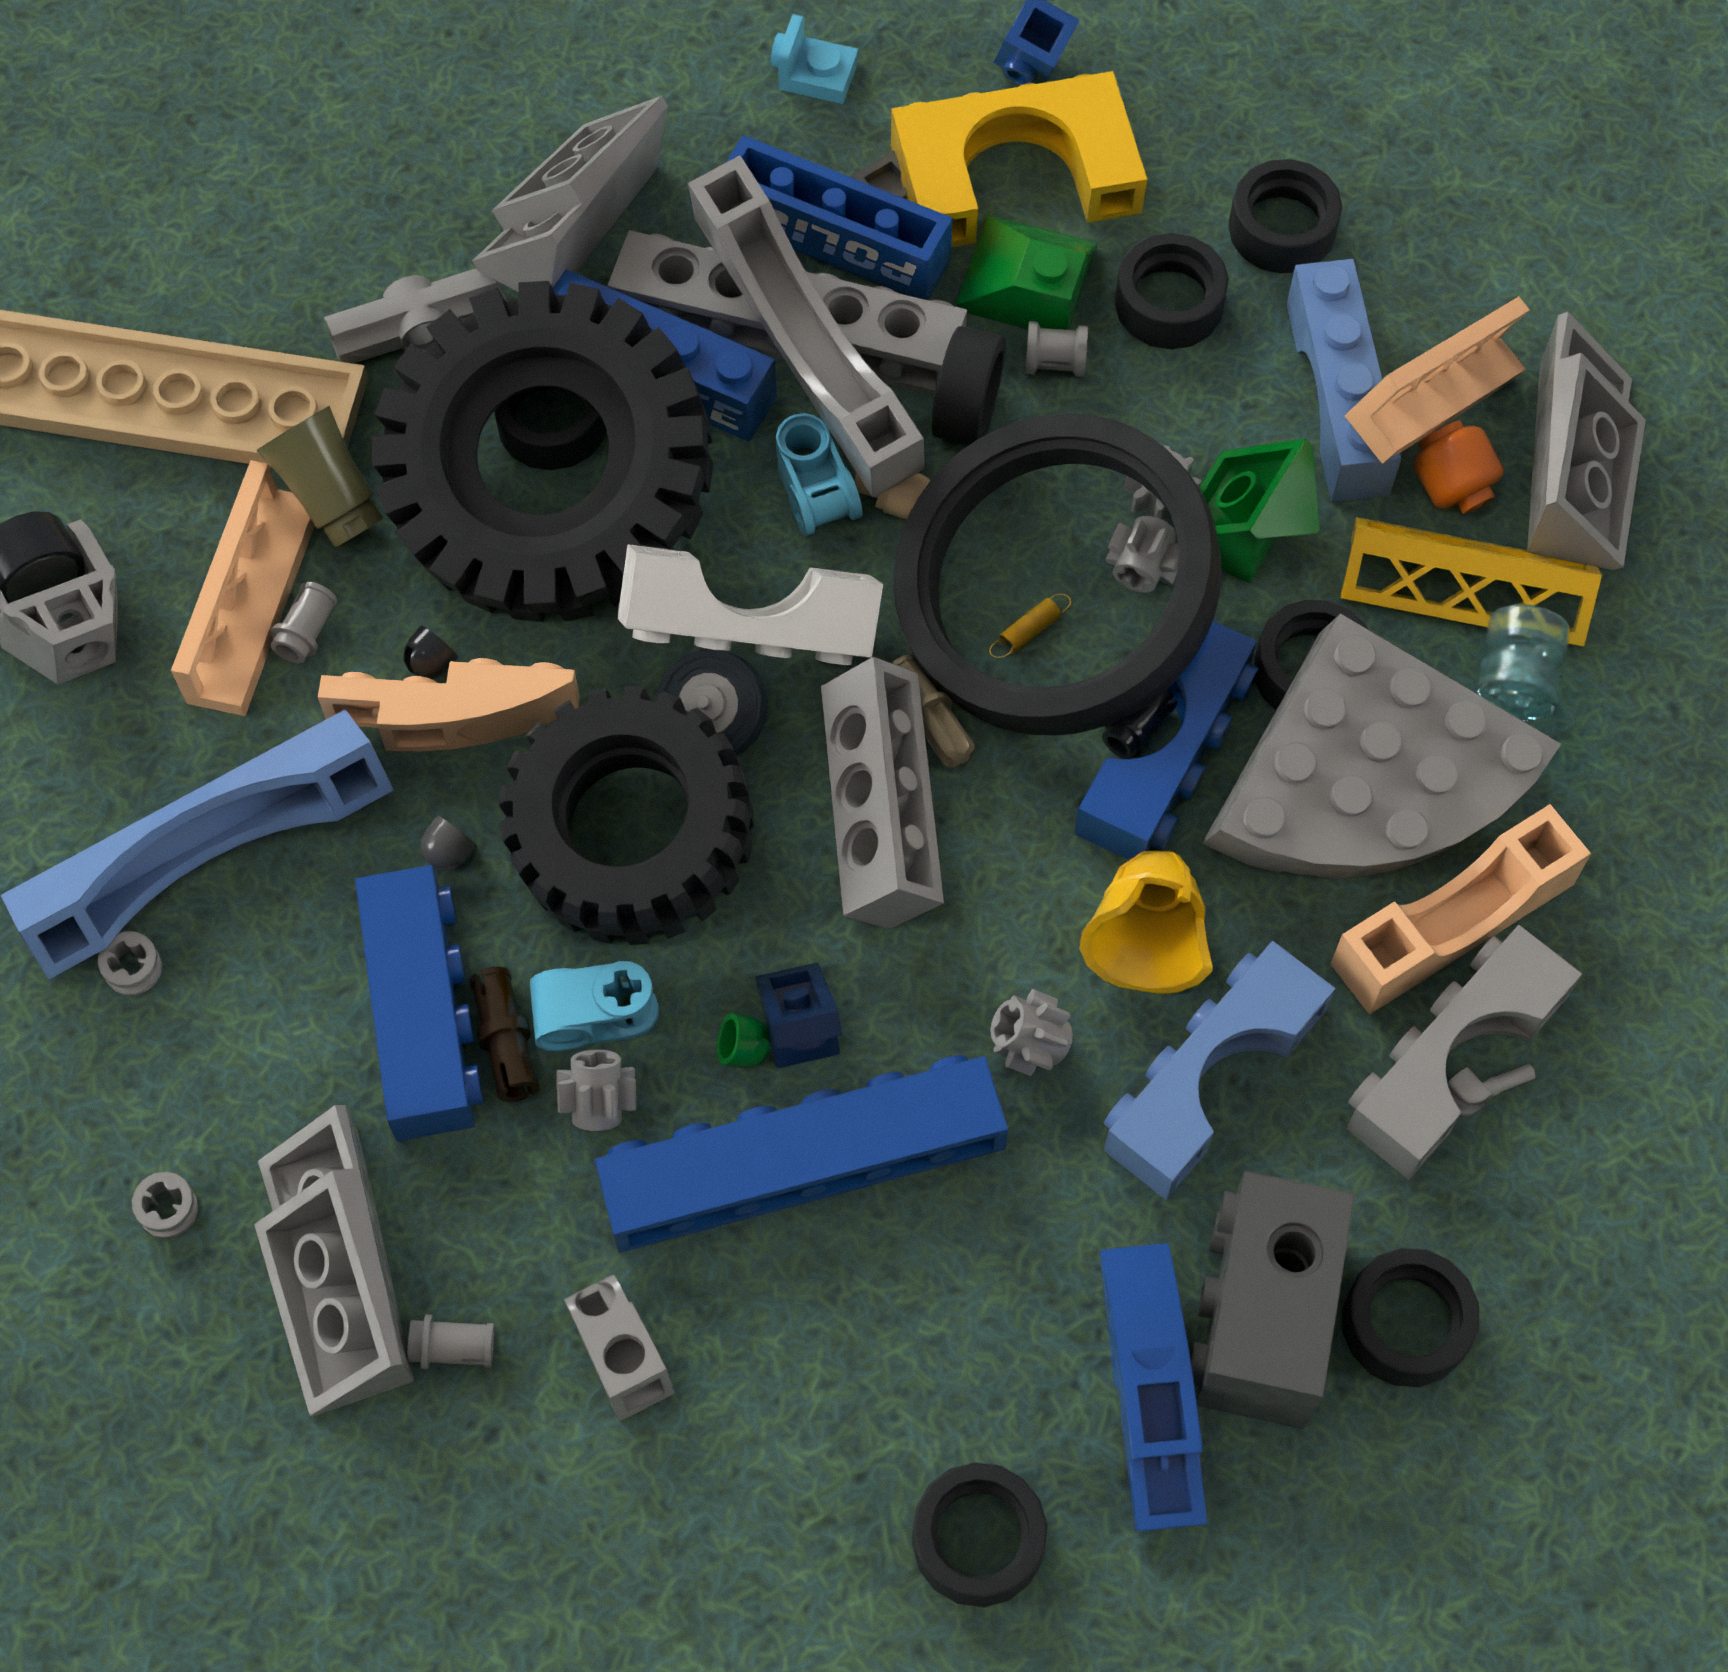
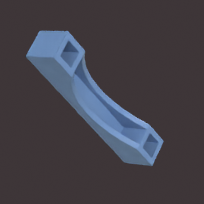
(94, 894)

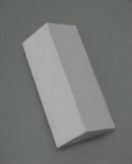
(574, 197)
(1583, 452)
(331, 1266)

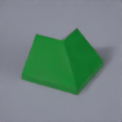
(1258, 498)

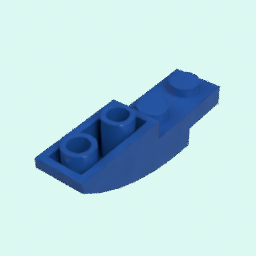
(1154, 1387)

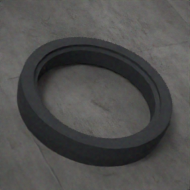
(986, 467)

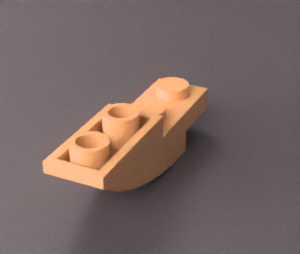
(472, 708)

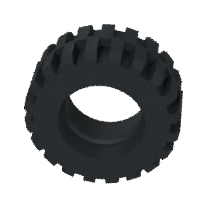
(602, 740)

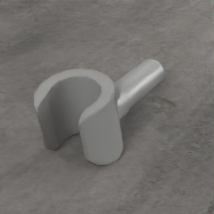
(1472, 1094)

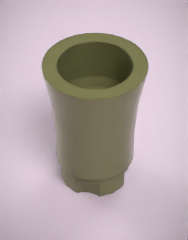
(323, 476)

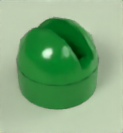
(742, 1041)

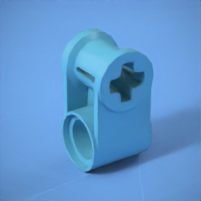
(816, 483)
(585, 1008)

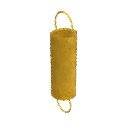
(1031, 624)

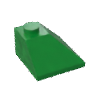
(1026, 275)

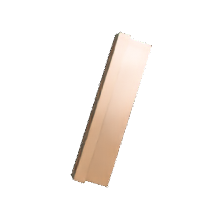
(1439, 384)
(243, 595)

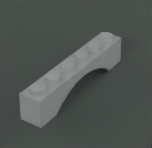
(841, 386)

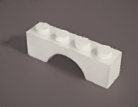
(824, 614)

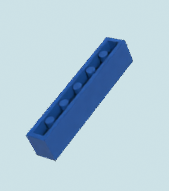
(801, 1152)

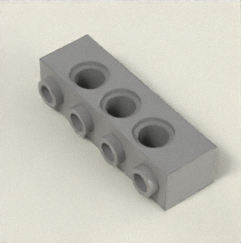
(881, 794)

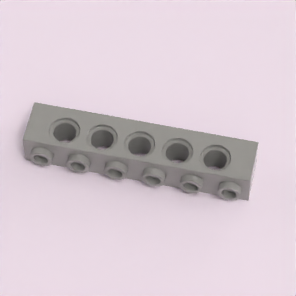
(654, 263)

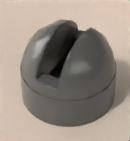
(446, 845)

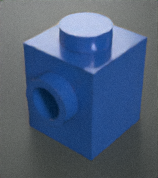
(1035, 42)

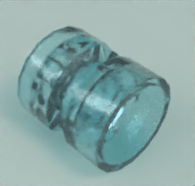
(1522, 661)

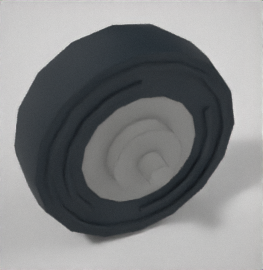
(722, 689)

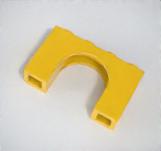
(1073, 117)

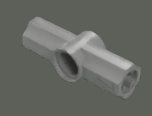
(404, 314)

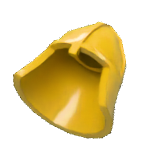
(1153, 948)

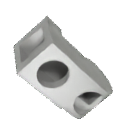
(619, 1347)

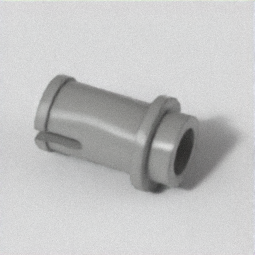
(298, 633)
(450, 1343)

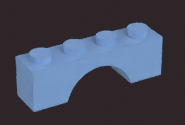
(1335, 334)
(1267, 1009)

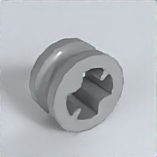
(120, 980)
(178, 1188)

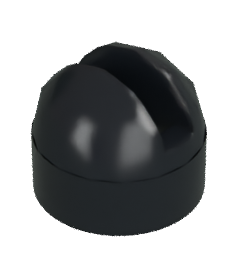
(427, 654)

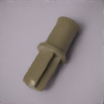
(940, 724)

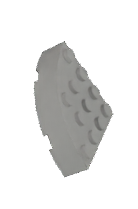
(1373, 765)

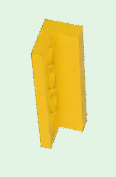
(1468, 557)

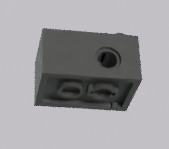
(1267, 1323)

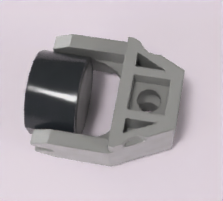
(42, 583)

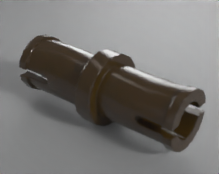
(504, 1034)

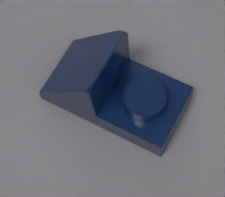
(799, 1015)

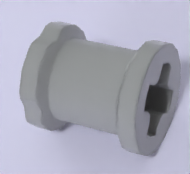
(1056, 349)

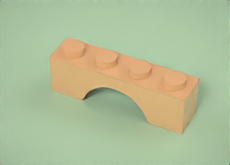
(1502, 886)

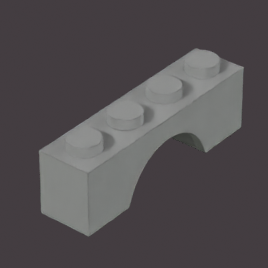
(1510, 994)

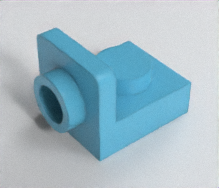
(812, 65)

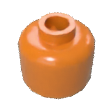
(1458, 467)

